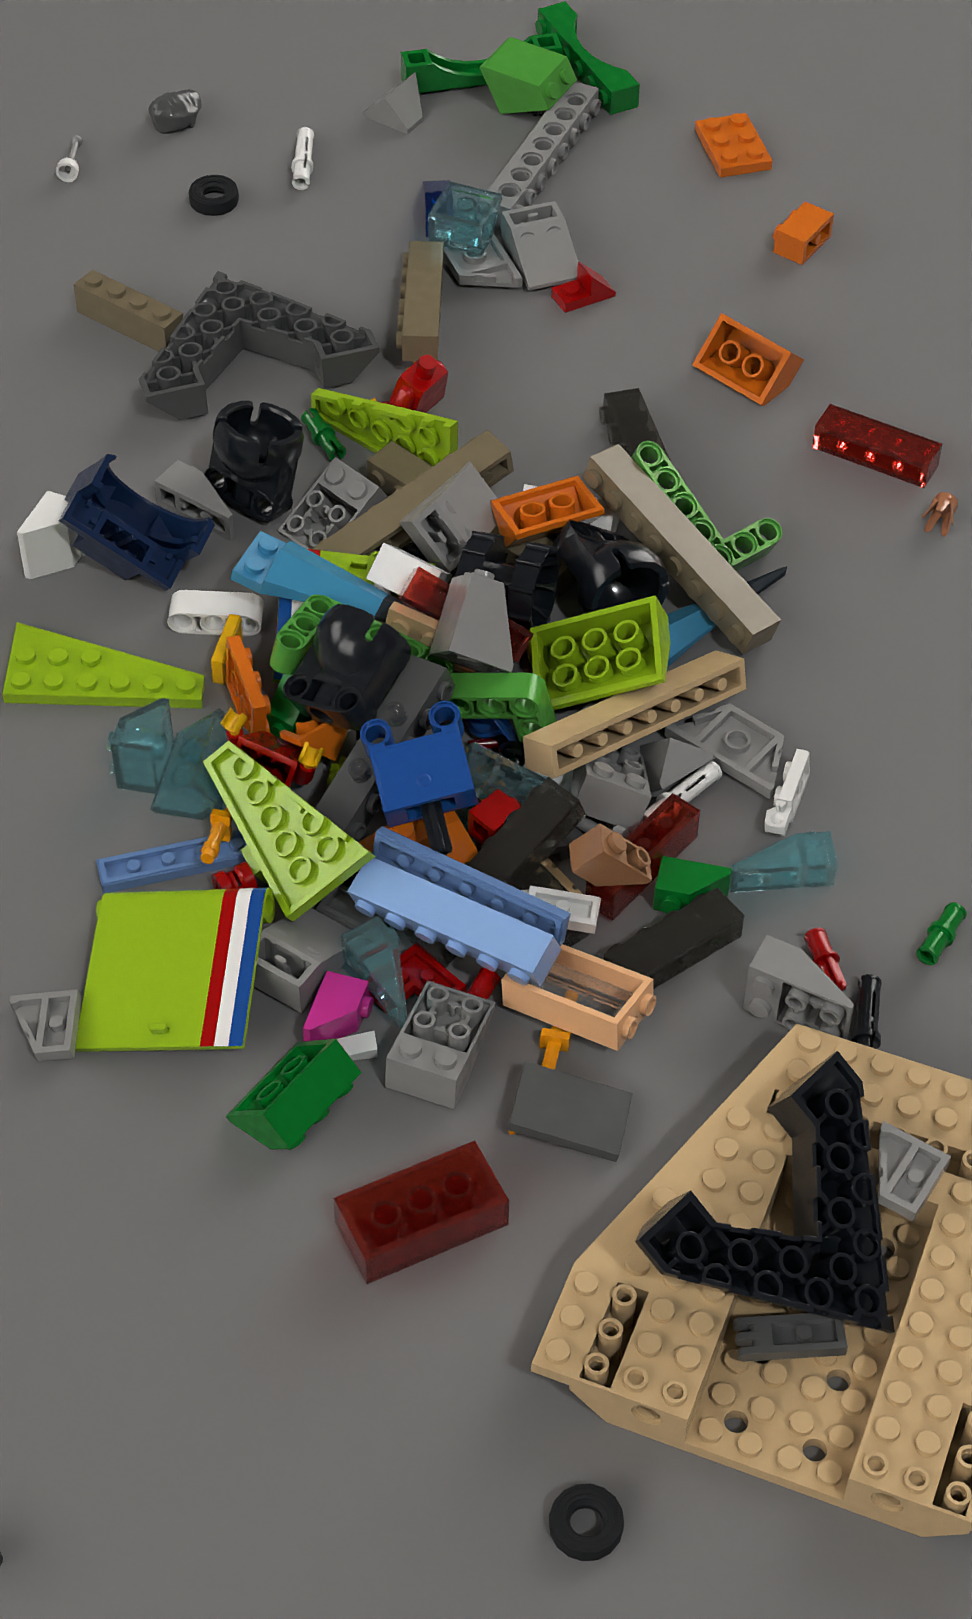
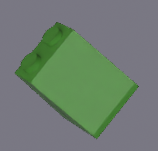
(526, 76)

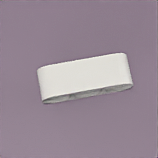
(208, 611)

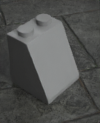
(475, 625)

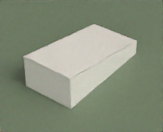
(360, 1045)

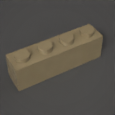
(126, 310)

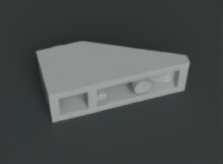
(191, 495)

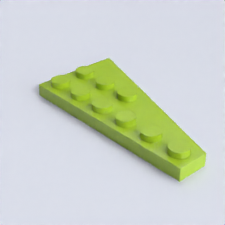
(378, 424)
(74, 672)
(289, 838)

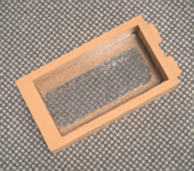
(586, 998)

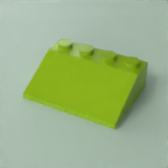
(602, 652)

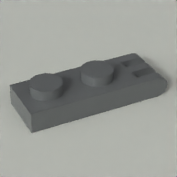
(789, 1337)

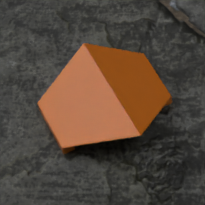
(317, 735)

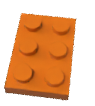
(733, 145)
(246, 686)

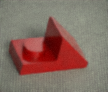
(585, 290)

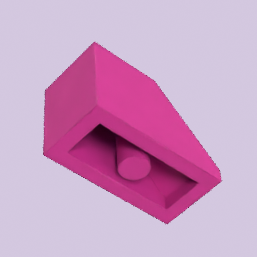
(338, 1007)

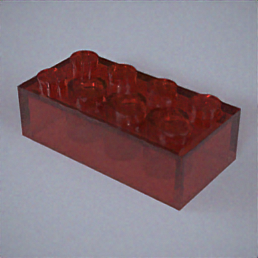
(421, 1211)

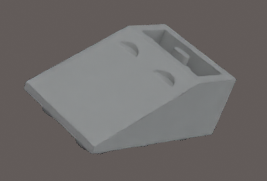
(539, 245)
(330, 503)
(449, 516)
(614, 787)
(297, 956)
(794, 990)
(438, 1045)

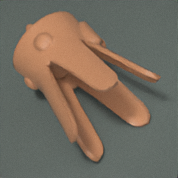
(943, 506)

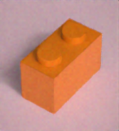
(803, 233)

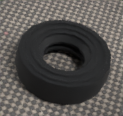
(210, 184)
(579, 1546)

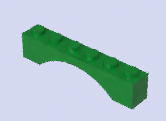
(442, 73)
(616, 86)

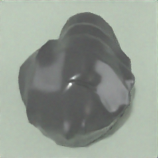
(175, 110)

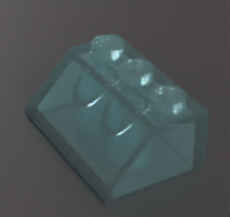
(185, 782)

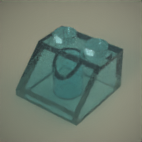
(464, 217)
(142, 747)

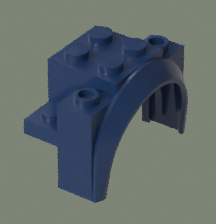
(128, 530)

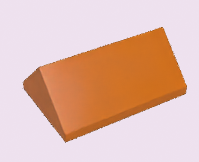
(544, 510)

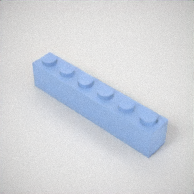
(455, 922)

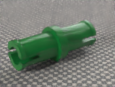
(323, 434)
(941, 933)

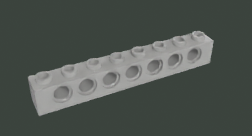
(545, 148)

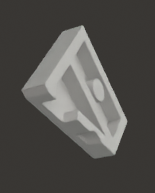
(49, 1022)
(907, 1171)

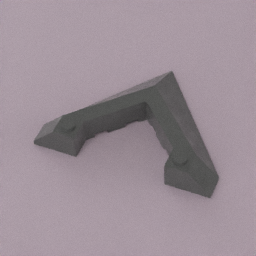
(245, 317)

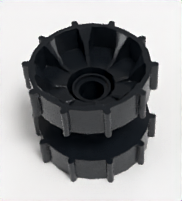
(528, 584)

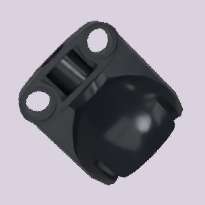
(255, 460)
(610, 567)
(344, 673)

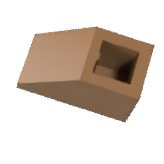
(609, 859)

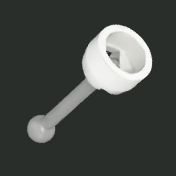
(69, 163)

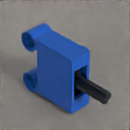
(422, 774)

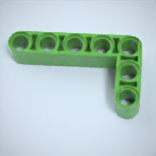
(747, 539)
(299, 632)
(504, 696)

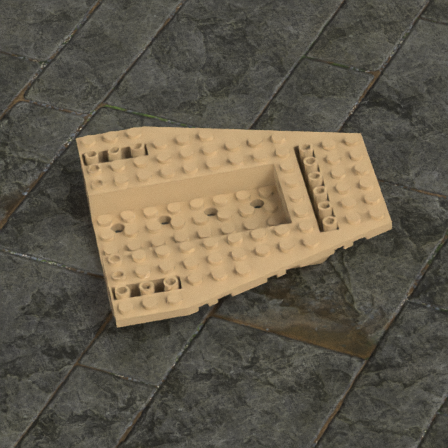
(665, 1350)

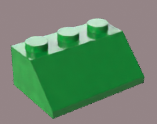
(295, 1093)

